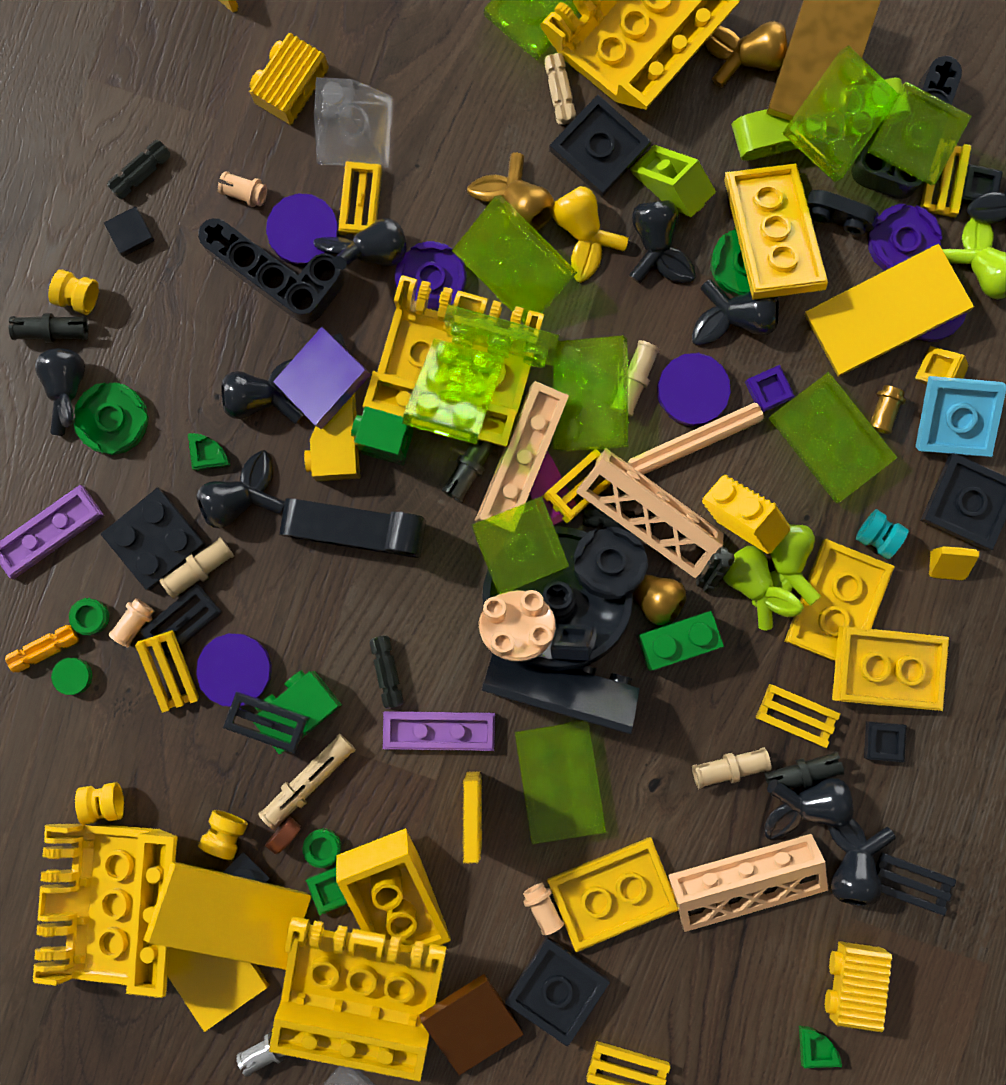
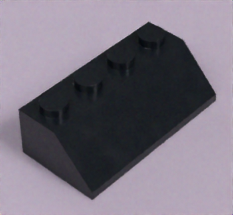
(570, 692)

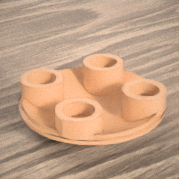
(517, 625)

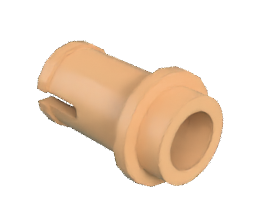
(243, 189)
(131, 622)
(543, 909)

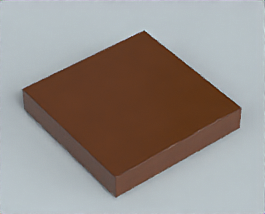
(471, 1024)

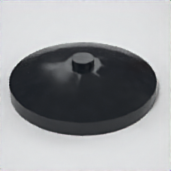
(574, 606)

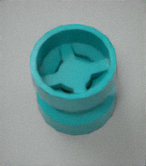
(882, 534)

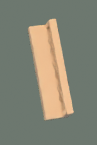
(524, 451)
(660, 503)
(748, 877)

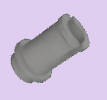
(258, 1057)

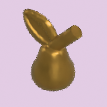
(761, 49)
(529, 200)
(660, 599)

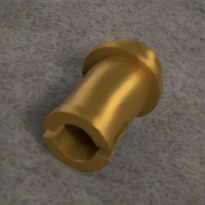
(887, 408)

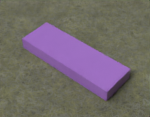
(48, 531)
(438, 730)

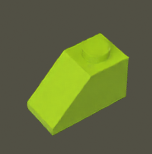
(675, 179)

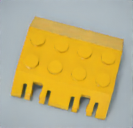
(633, 44)
(409, 344)
(104, 906)
(356, 999)

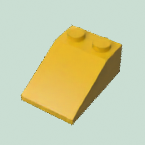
(391, 891)

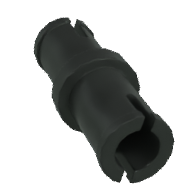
(48, 327)
(469, 467)
(807, 772)

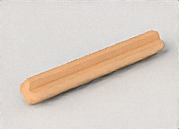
(697, 439)

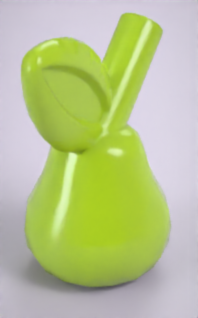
(986, 262)
(789, 561)
(752, 578)

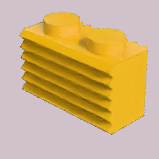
(288, 78)
(746, 514)
(858, 986)

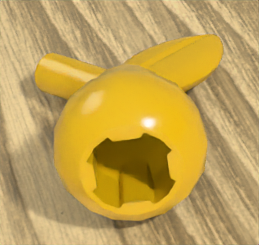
(579, 216)

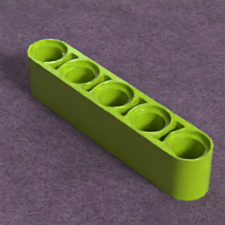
(762, 136)

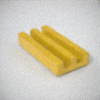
(364, 168)
(954, 206)
(560, 504)
(177, 699)
(827, 727)
(600, 1079)

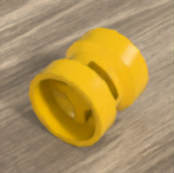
(74, 292)
(99, 803)
(223, 835)

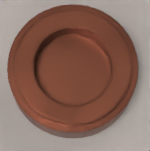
(283, 836)

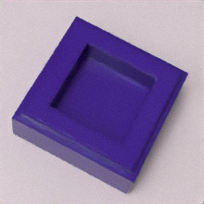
(770, 389)

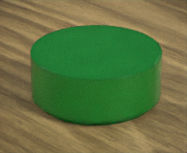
(89, 616)
(71, 676)
(321, 847)

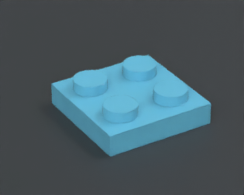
(960, 416)

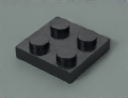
(599, 145)
(968, 502)
(153, 539)
(557, 991)

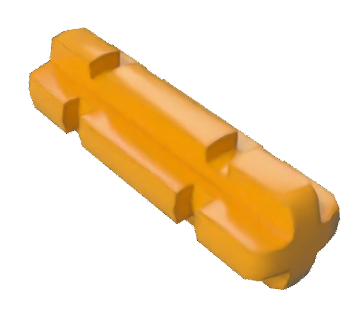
(41, 648)

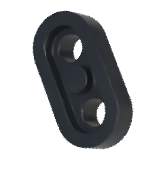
(850, 214)

